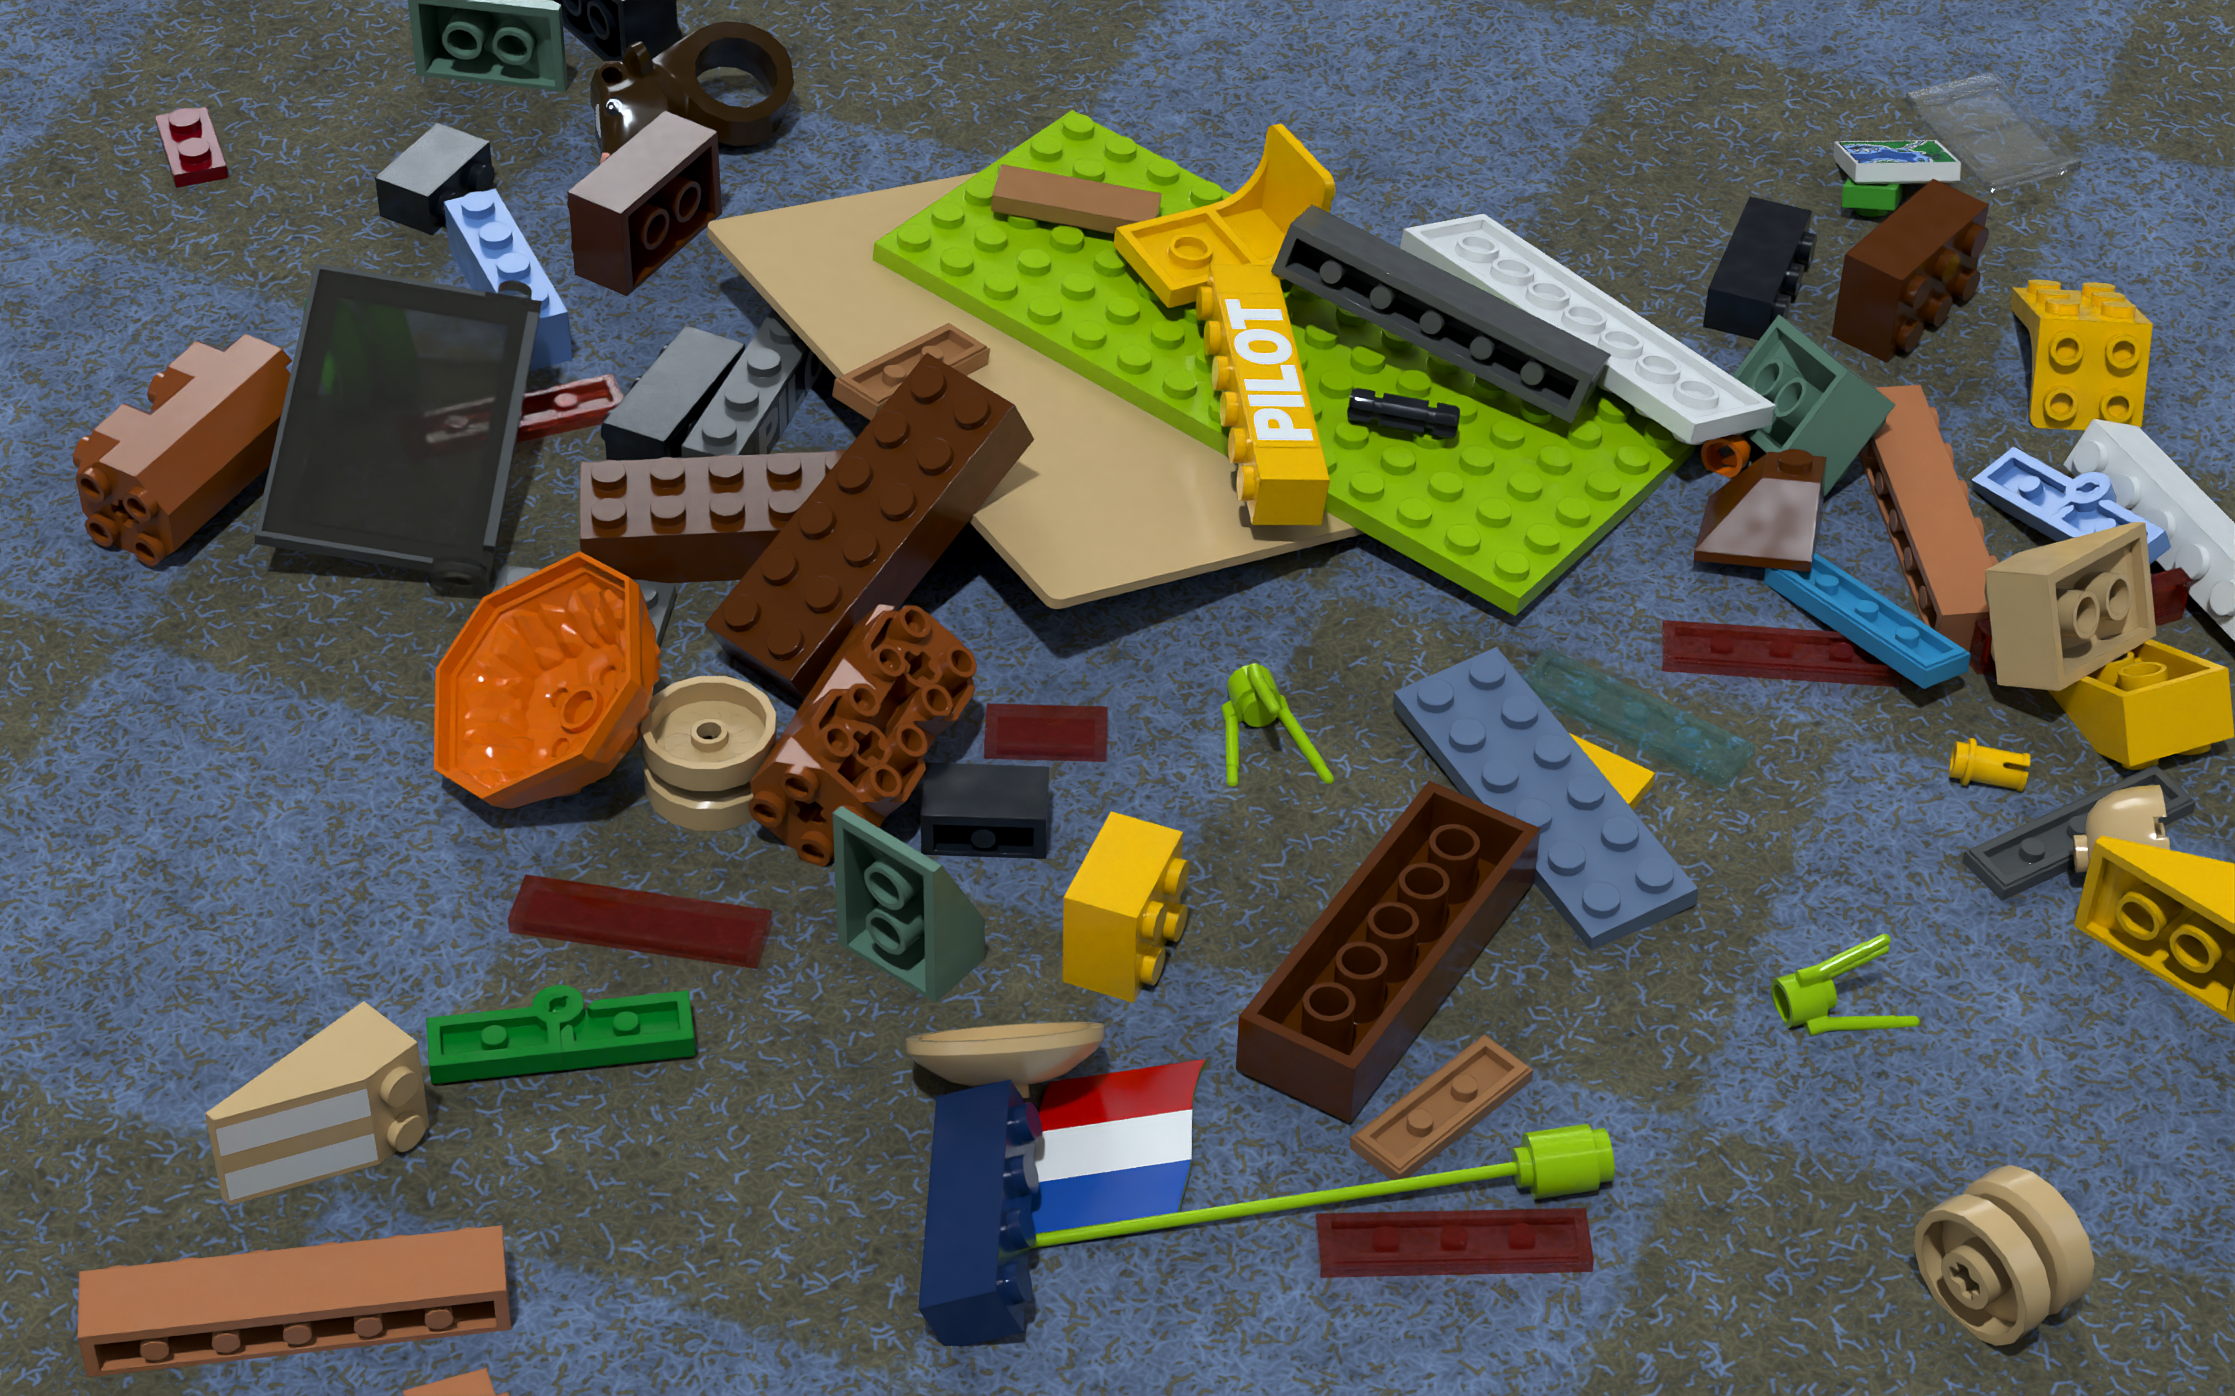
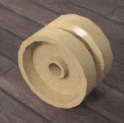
(704, 750)
(2004, 1254)

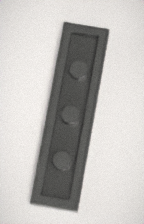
(2046, 843)

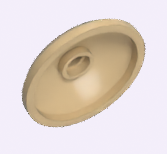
(1004, 1052)

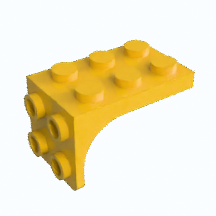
(1243, 229)
(2085, 354)

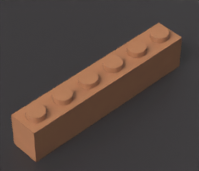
(1928, 516)
(293, 1301)

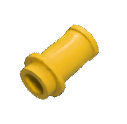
(1988, 765)

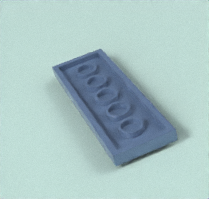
(1516, 757)

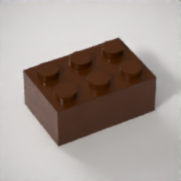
(645, 203)
(1911, 271)

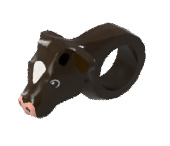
(639, 89)

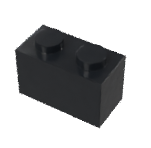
(431, 171)
(985, 810)

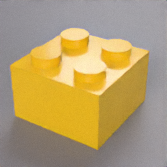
(1124, 907)

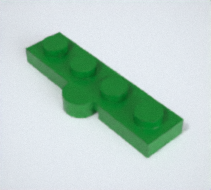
(559, 1035)

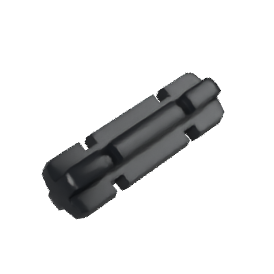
(1403, 413)

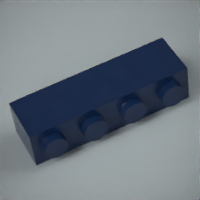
(980, 1214)

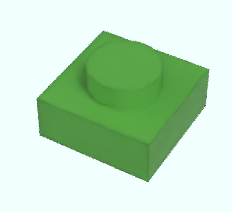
(1871, 199)

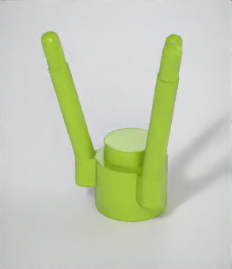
(1258, 703)
(1810, 993)

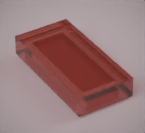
(1046, 732)

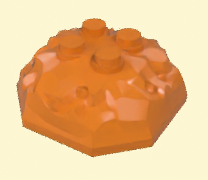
(546, 684)

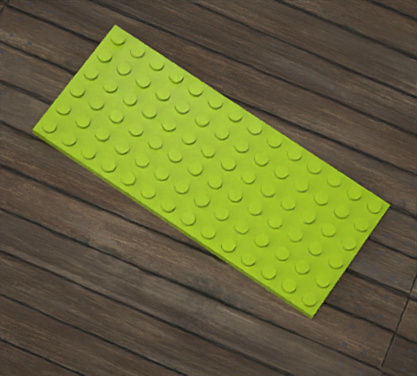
(1487, 509)

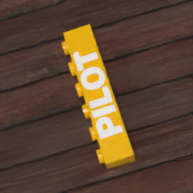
(1263, 396)

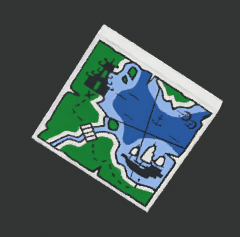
(1896, 161)

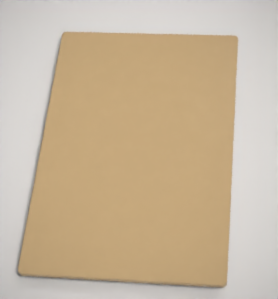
(1104, 488)

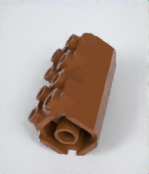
(169, 470)
(863, 729)

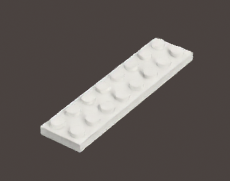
(1645, 363)

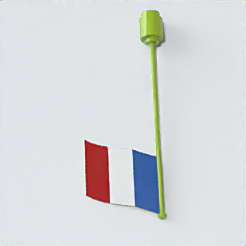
(1122, 1158)

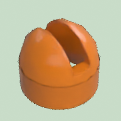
(1735, 459)

